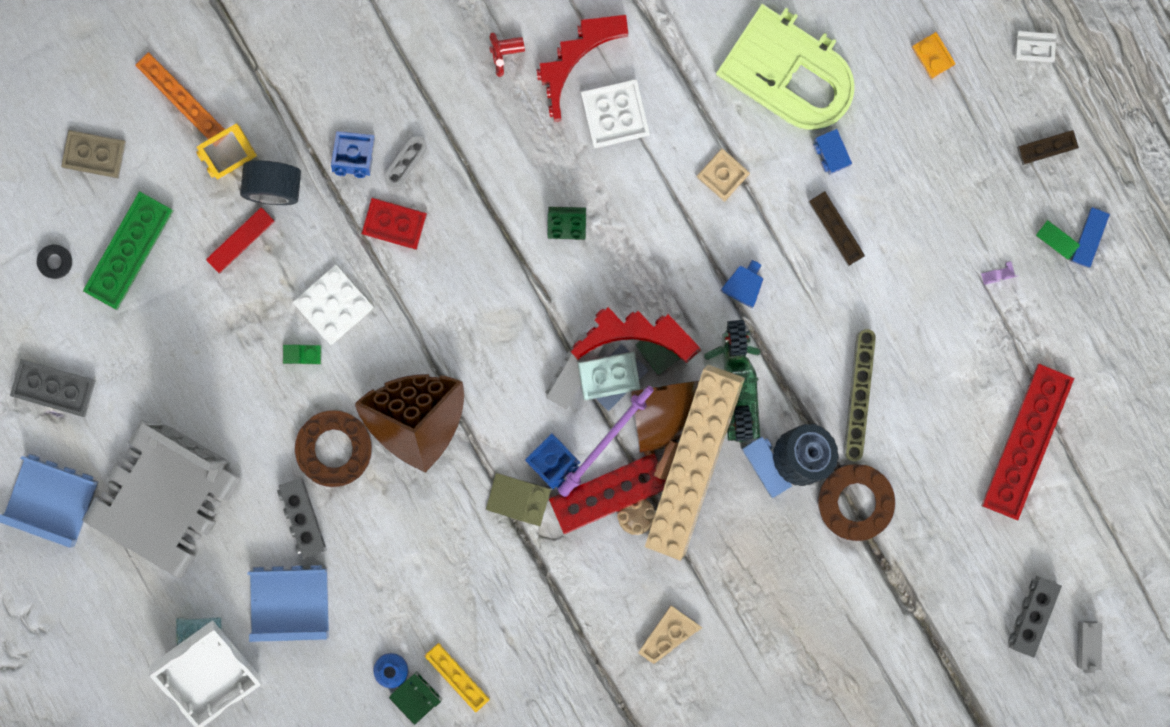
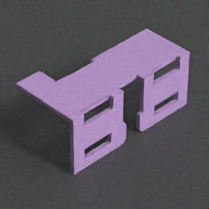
(993, 276)

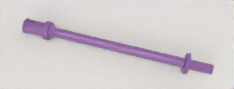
(573, 479)

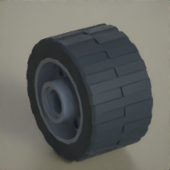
(805, 455)

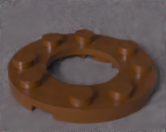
(306, 453)
(829, 507)

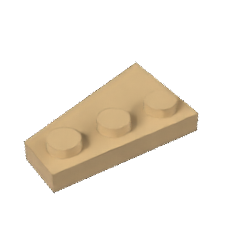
(668, 634)

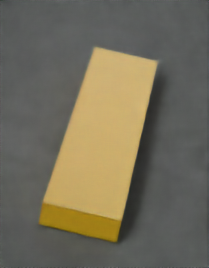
(457, 677)

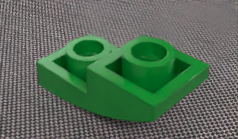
(1057, 240)

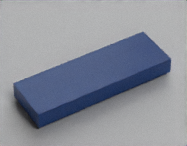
(1090, 237)

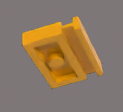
(933, 55)

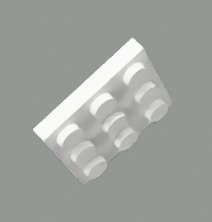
(615, 114)
(333, 305)

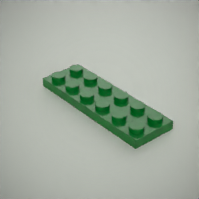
(128, 250)

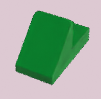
(302, 354)

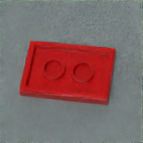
(394, 223)

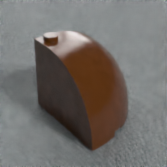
(414, 416)
(663, 416)

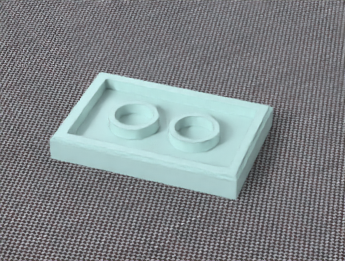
(608, 375)

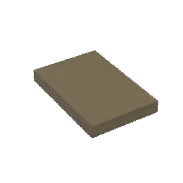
(93, 154)

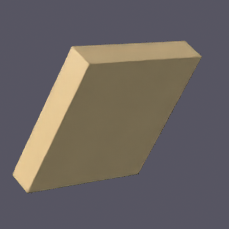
(723, 175)

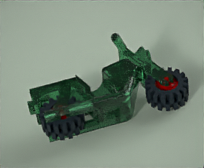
(745, 418)

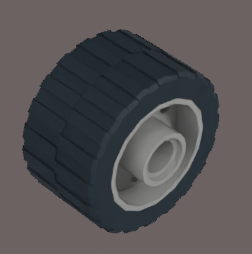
(270, 182)

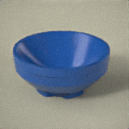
(395, 661)

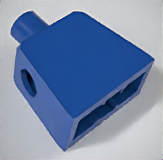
(744, 284)

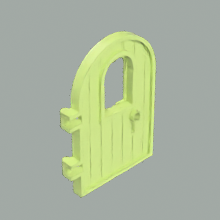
(776, 54)

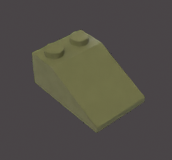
(518, 499)

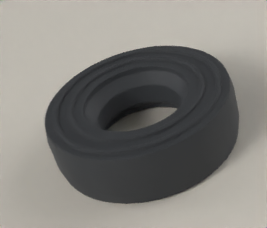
(42, 259)

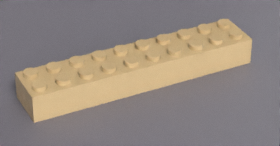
(694, 462)

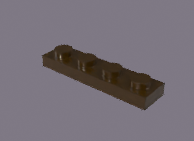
(836, 228)

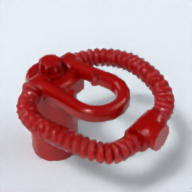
(504, 47)

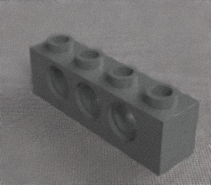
(298, 488)
(1037, 627)

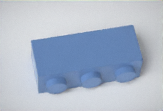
(762, 461)

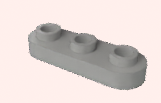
(409, 153)

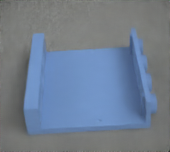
(49, 501)
(289, 604)

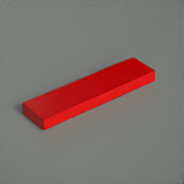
(240, 240)

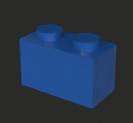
(832, 152)

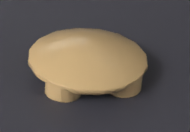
(637, 518)

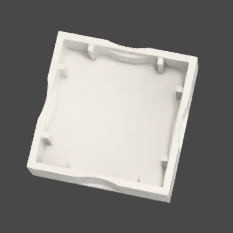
(205, 674)

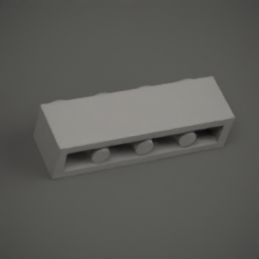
(568, 377)

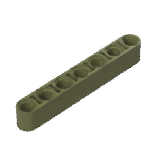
(856, 385)

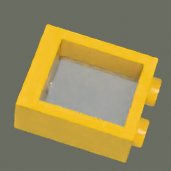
(226, 151)

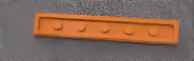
(179, 96)

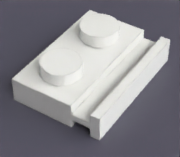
(1035, 46)

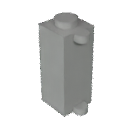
(1089, 646)

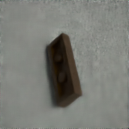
(1048, 147)

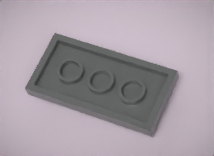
(52, 388)

